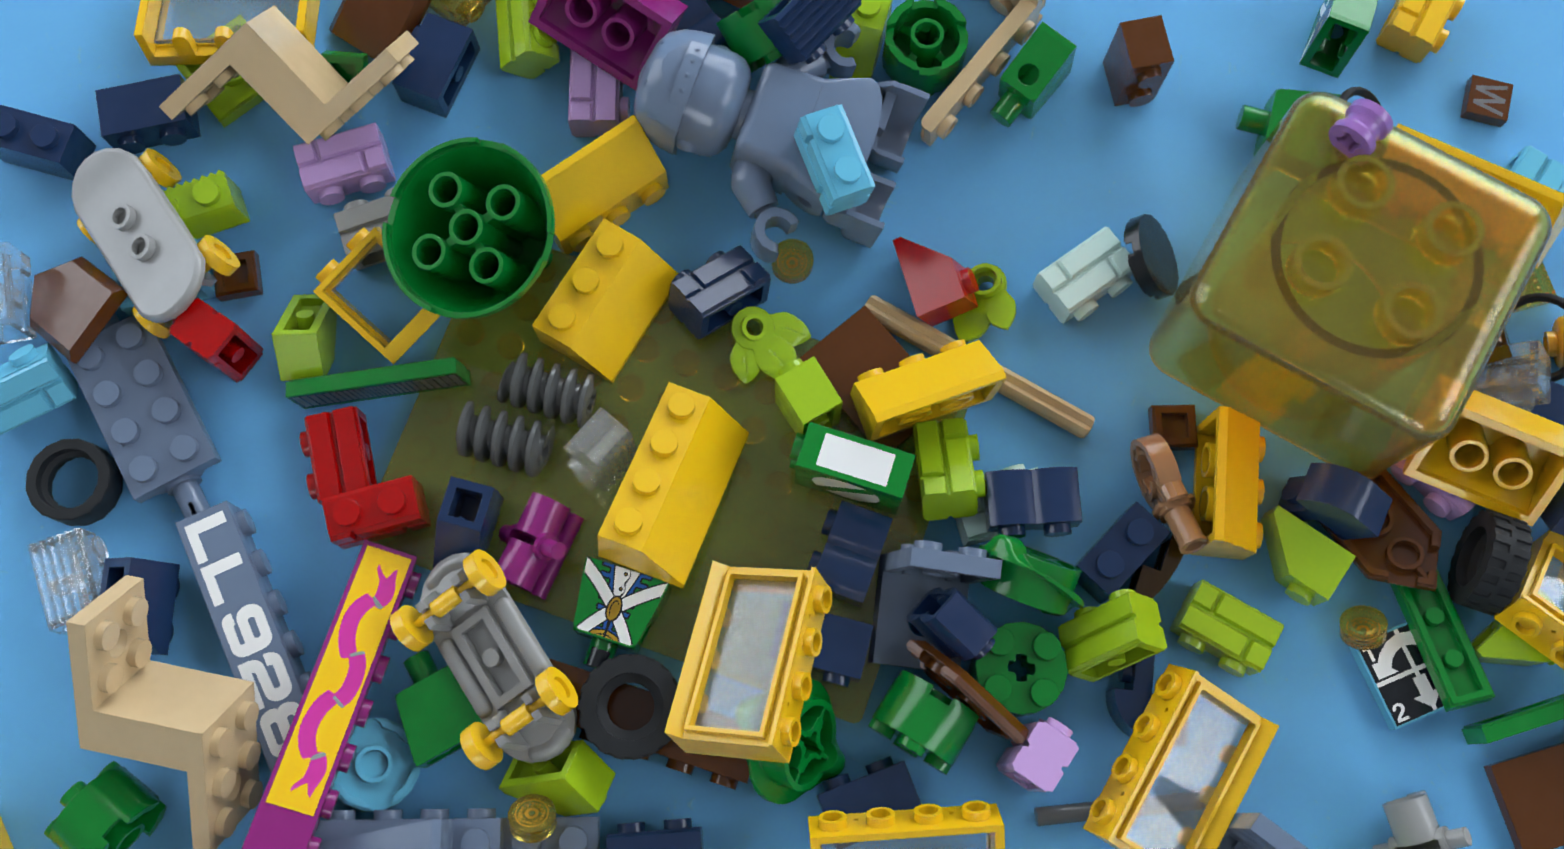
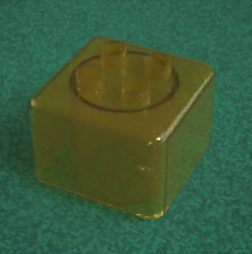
(1351, 290)

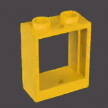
(335, 273)

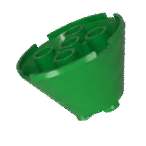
(469, 228)

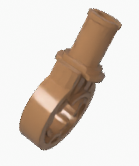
(1164, 491)

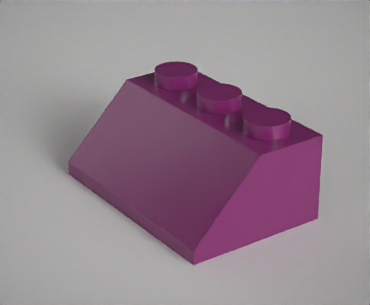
(610, 32)

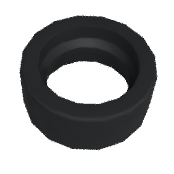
(45, 467)

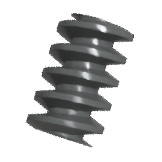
(548, 391)
(502, 441)

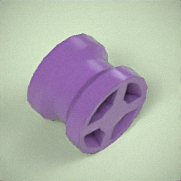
(1361, 128)

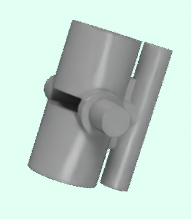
(1417, 827)

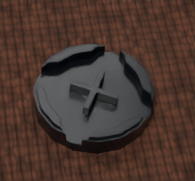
(1152, 257)

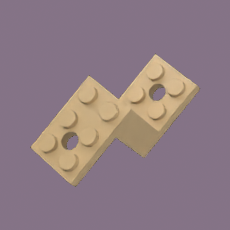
(289, 76)
(164, 711)

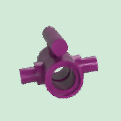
(538, 544)

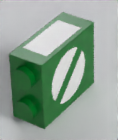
(851, 467)

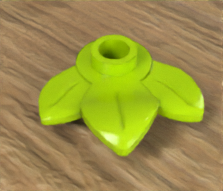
(993, 308)
(768, 349)

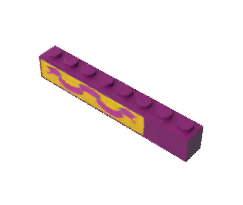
(334, 702)

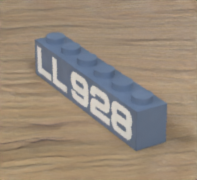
(247, 616)

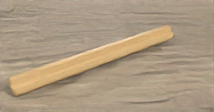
(1014, 387)

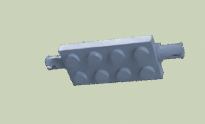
(146, 414)

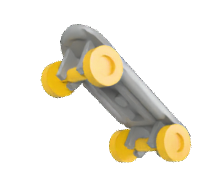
(144, 235)
(495, 659)

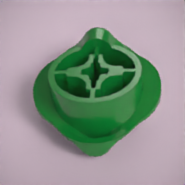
(1033, 576)
(812, 760)

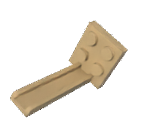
(990, 59)

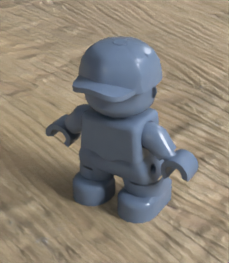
(701, 97)

